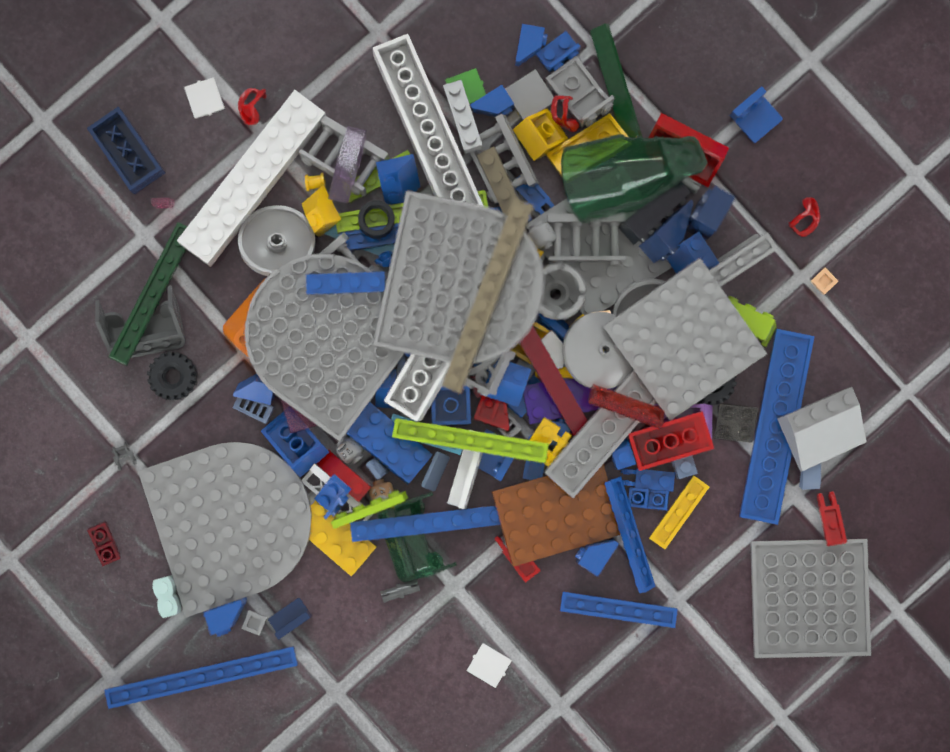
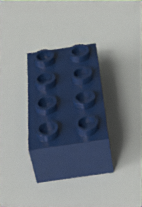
(126, 150)
(710, 212)

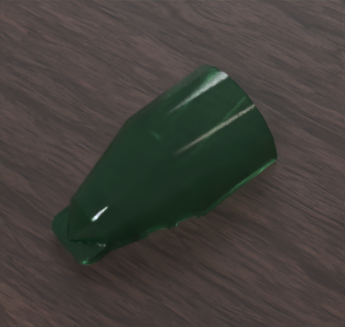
(625, 172)

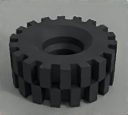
(158, 372)

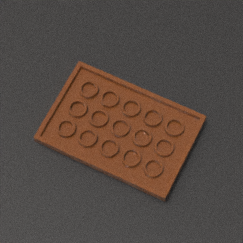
(545, 520)

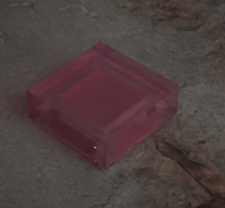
(162, 202)

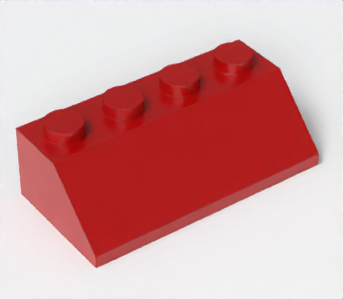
(713, 150)

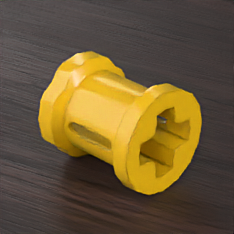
(314, 182)

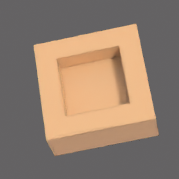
(824, 281)

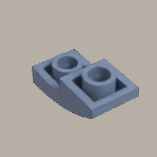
(811, 478)

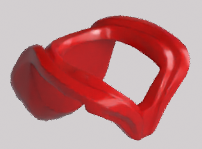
(247, 111)
(567, 123)
(812, 209)

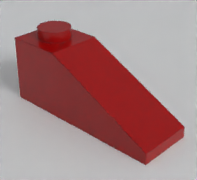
(333, 465)

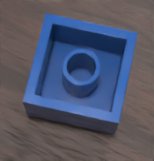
(451, 407)

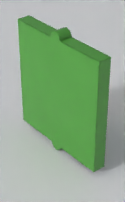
(472, 84)

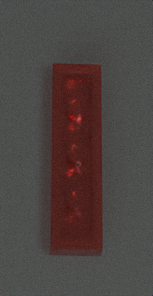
(626, 406)

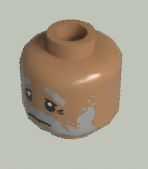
(380, 489)

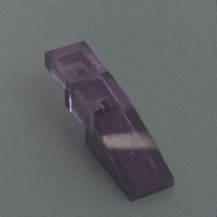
(347, 164)

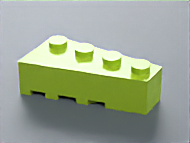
(760, 324)

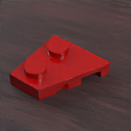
(492, 413)

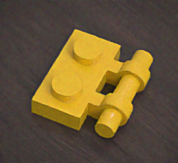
(546, 433)

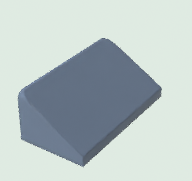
(435, 471)

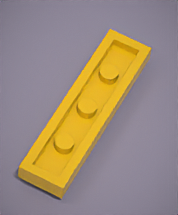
(679, 512)

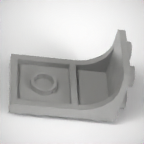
(588, 98)

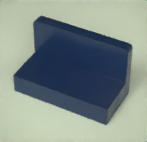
(289, 618)

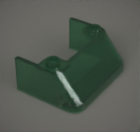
(411, 553)

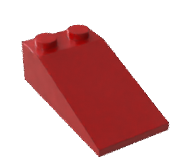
(672, 441)

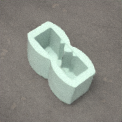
(168, 601)

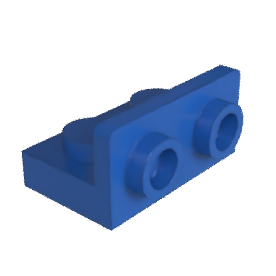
(558, 51)
(332, 495)

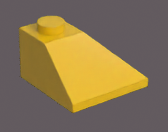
(320, 211)

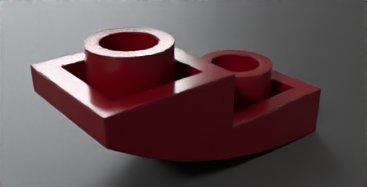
(104, 543)

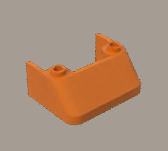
(235, 326)

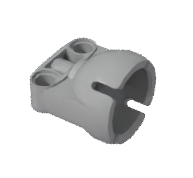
(571, 288)

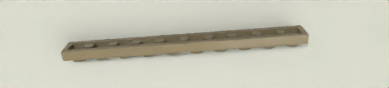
(487, 295)

